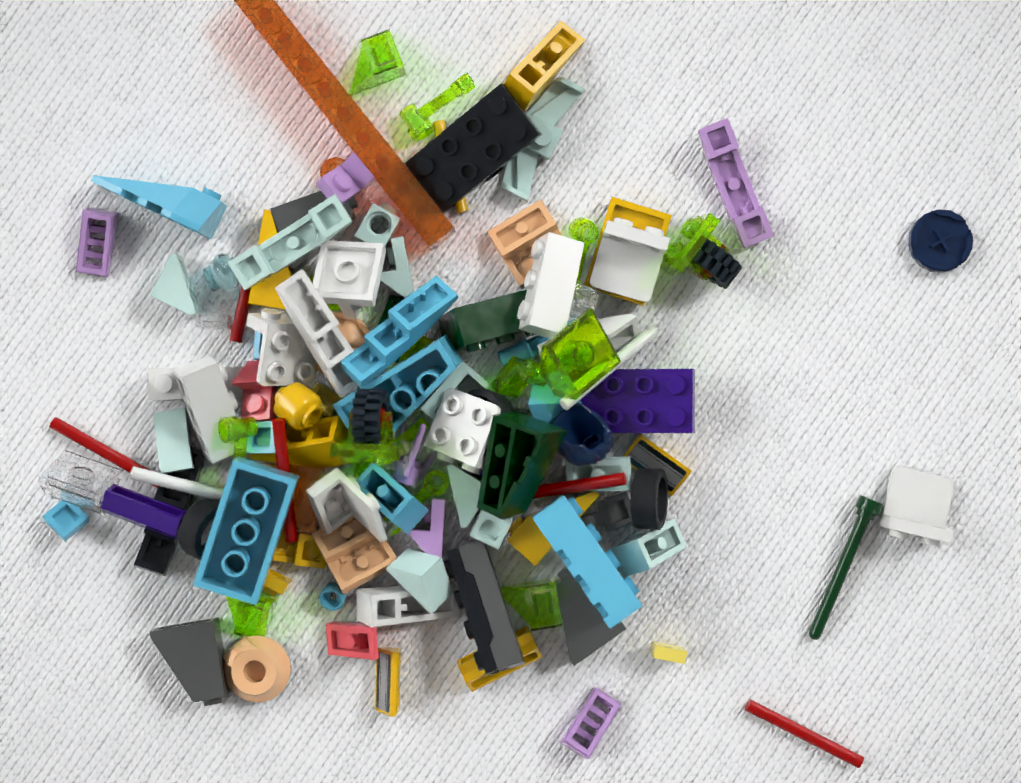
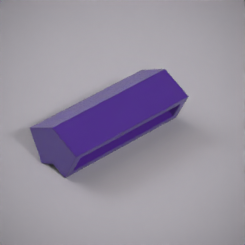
(142, 511)

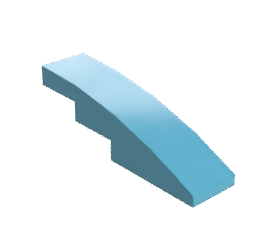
(399, 332)

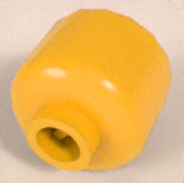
(298, 406)

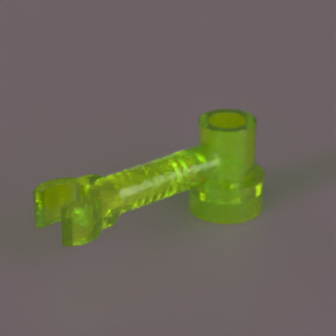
(417, 119)
(576, 232)
(237, 430)
(429, 488)

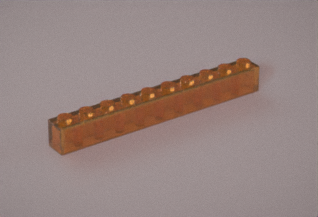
(348, 120)

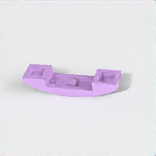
(733, 183)

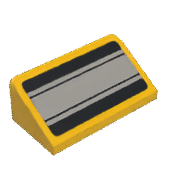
(648, 455)
(388, 681)

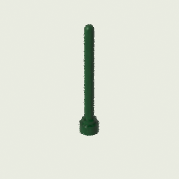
(866, 511)

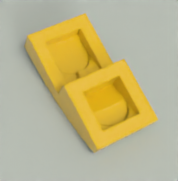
(301, 552)

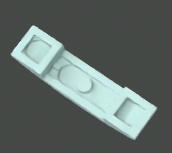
(291, 243)

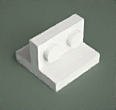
(349, 274)

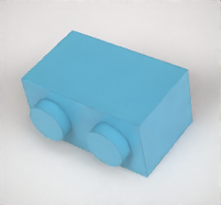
(392, 497)

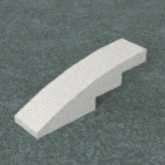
(317, 328)

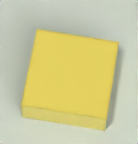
(668, 652)

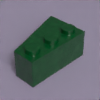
(484, 322)
(516, 462)

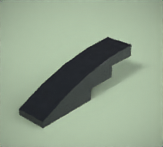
(156, 548)

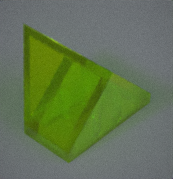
(377, 63)
(535, 602)
(251, 618)

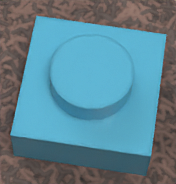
(65, 519)

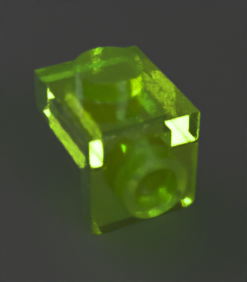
(516, 376)

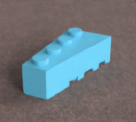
(409, 381)
(587, 560)

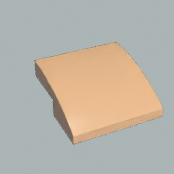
(516, 237)
(353, 554)

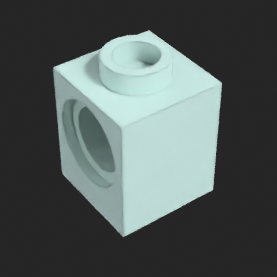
(376, 212)
(490, 528)

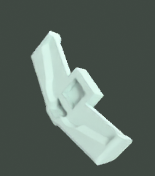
(545, 115)

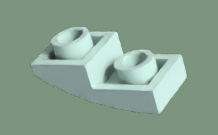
(173, 441)

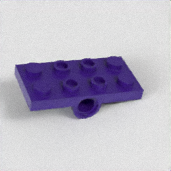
(646, 400)

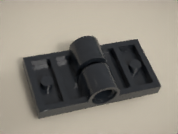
(473, 148)

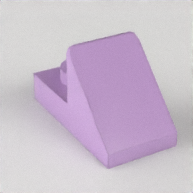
(346, 179)
(432, 539)

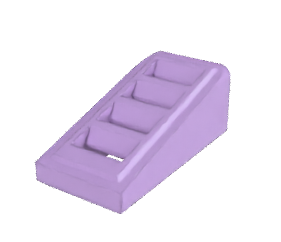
(85, 240)
(572, 744)

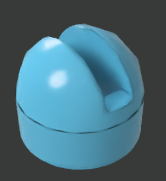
(326, 594)

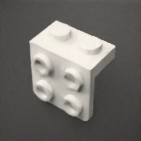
(629, 260)
(283, 352)
(462, 429)
(339, 498)
(918, 505)

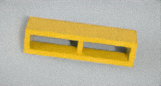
(476, 679)

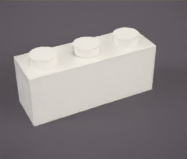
(550, 285)
(207, 403)

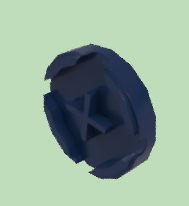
(940, 241)

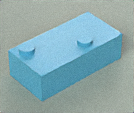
(246, 530)

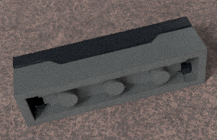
(485, 608)

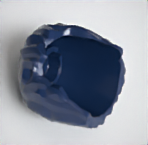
(587, 435)

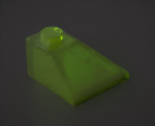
(577, 357)

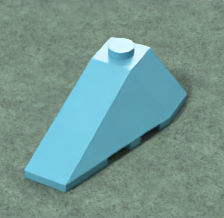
(180, 204)

